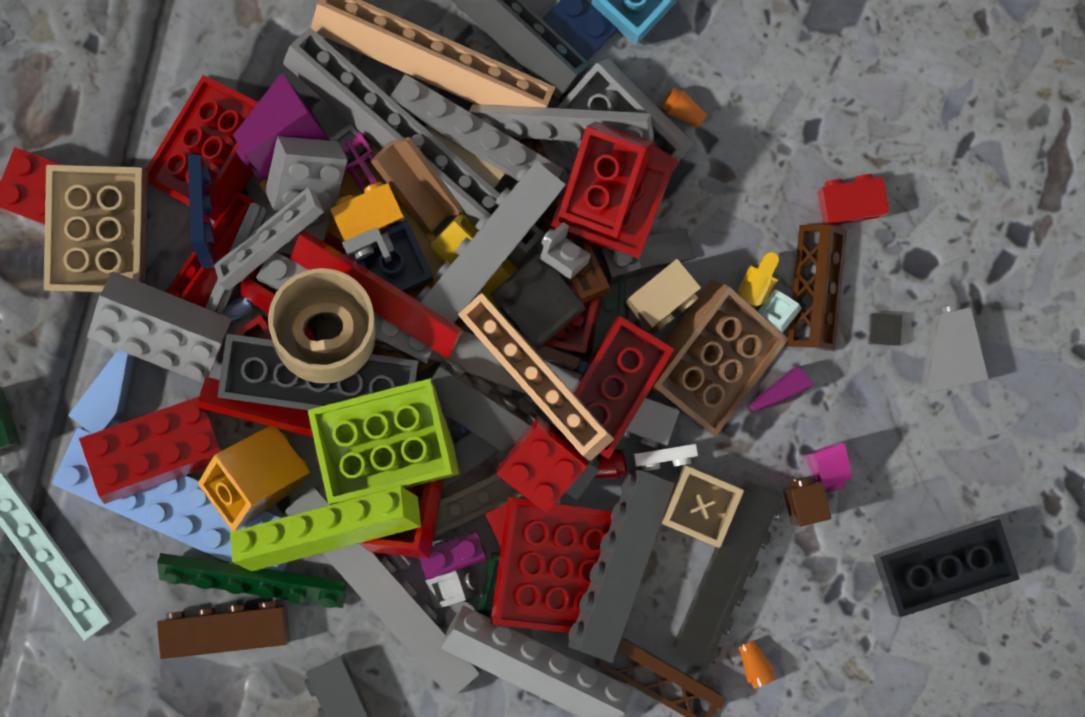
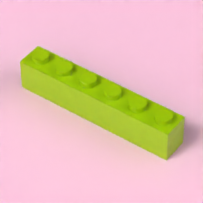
(325, 529)

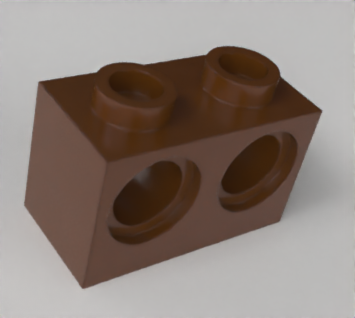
(806, 502)

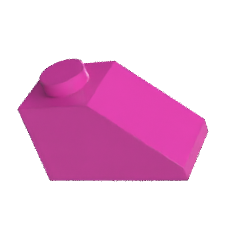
(830, 466)

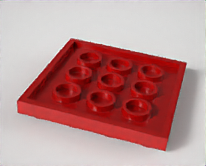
(546, 564)

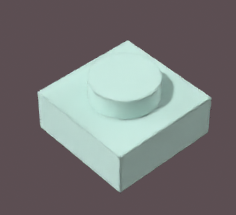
(779, 310)

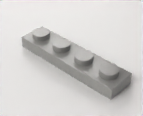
(268, 238)

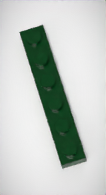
(261, 582)

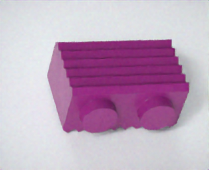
(453, 555)

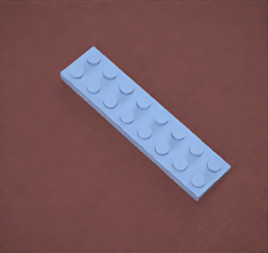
(172, 508)

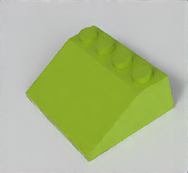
(383, 441)

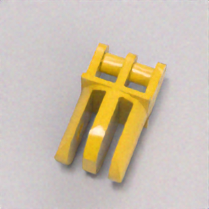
(759, 281)

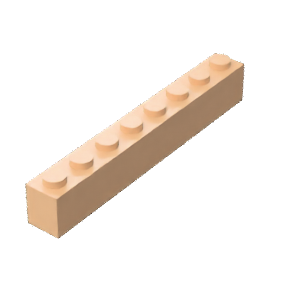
(427, 55)

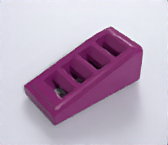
(788, 385)

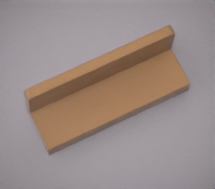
(416, 183)

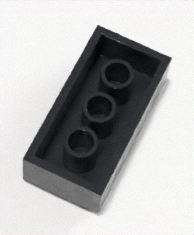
(946, 567)

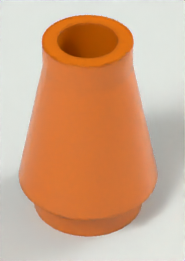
(683, 107)
(756, 665)

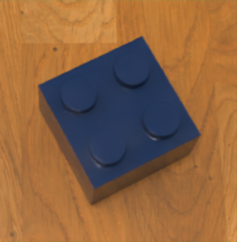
(408, 265)

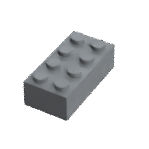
(158, 327)

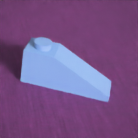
(107, 396)

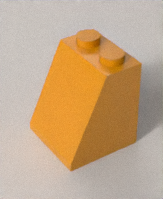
(252, 476)

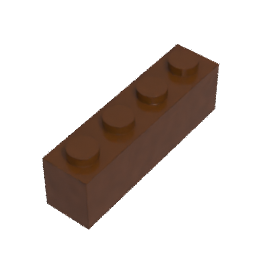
(223, 631)

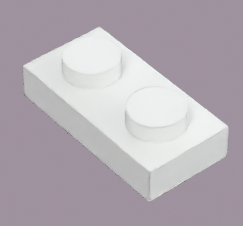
(678, 456)

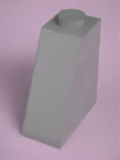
(953, 352)

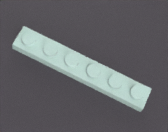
(49, 562)

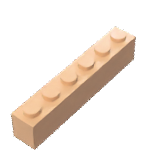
(536, 377)

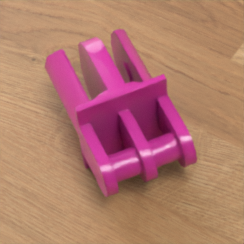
(350, 146)

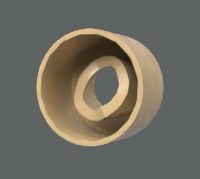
(318, 293)

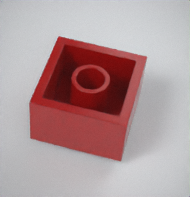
(25, 185)
(542, 464)

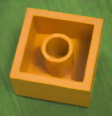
(367, 211)

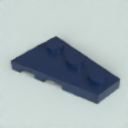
(200, 208)

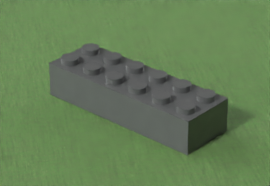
(257, 375)

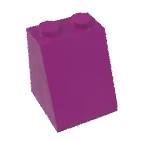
(276, 114)

